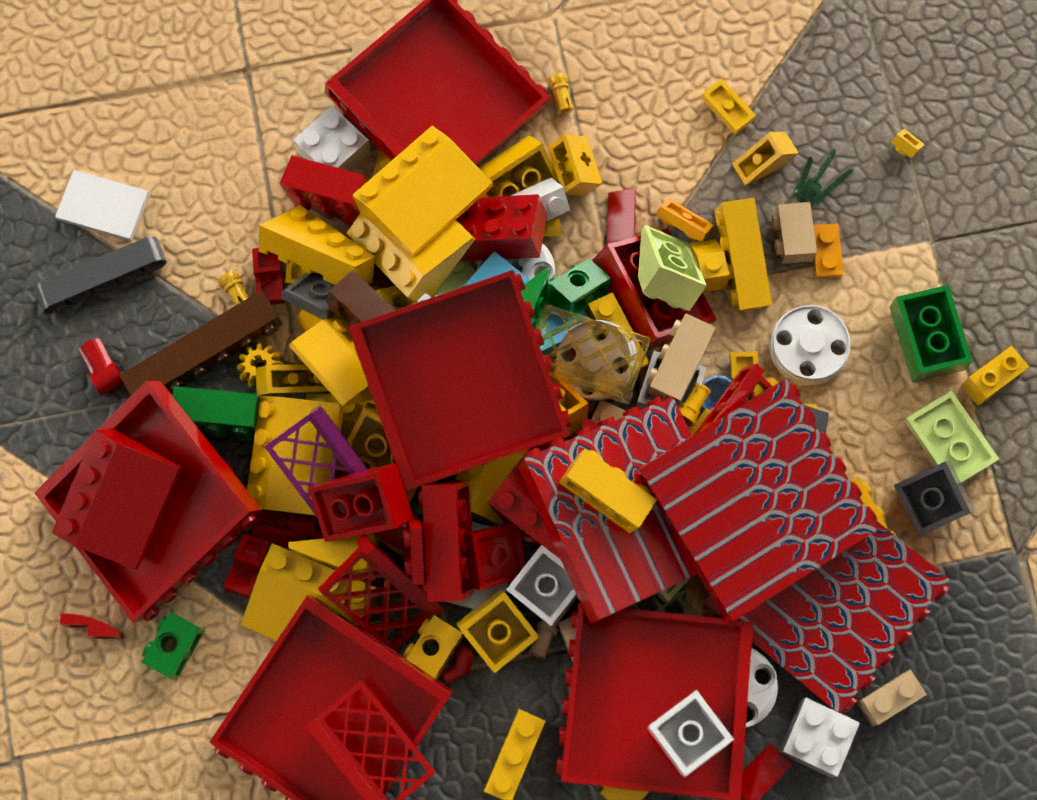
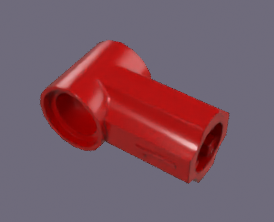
(104, 372)

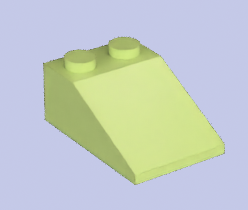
(669, 269)

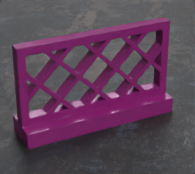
(334, 440)

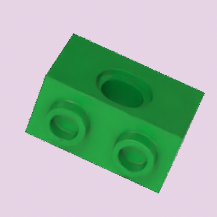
(578, 287)
(187, 639)

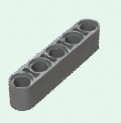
(100, 275)

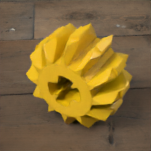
(253, 359)

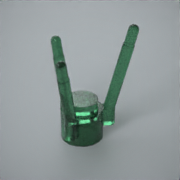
(811, 190)

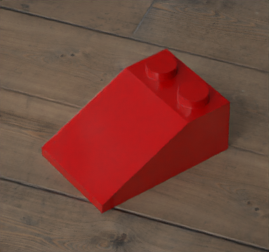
(361, 503)

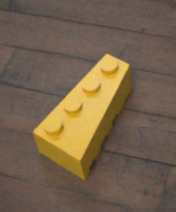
(315, 246)
(744, 254)

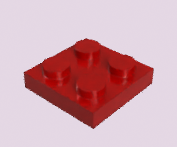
(414, 553)
(495, 555)

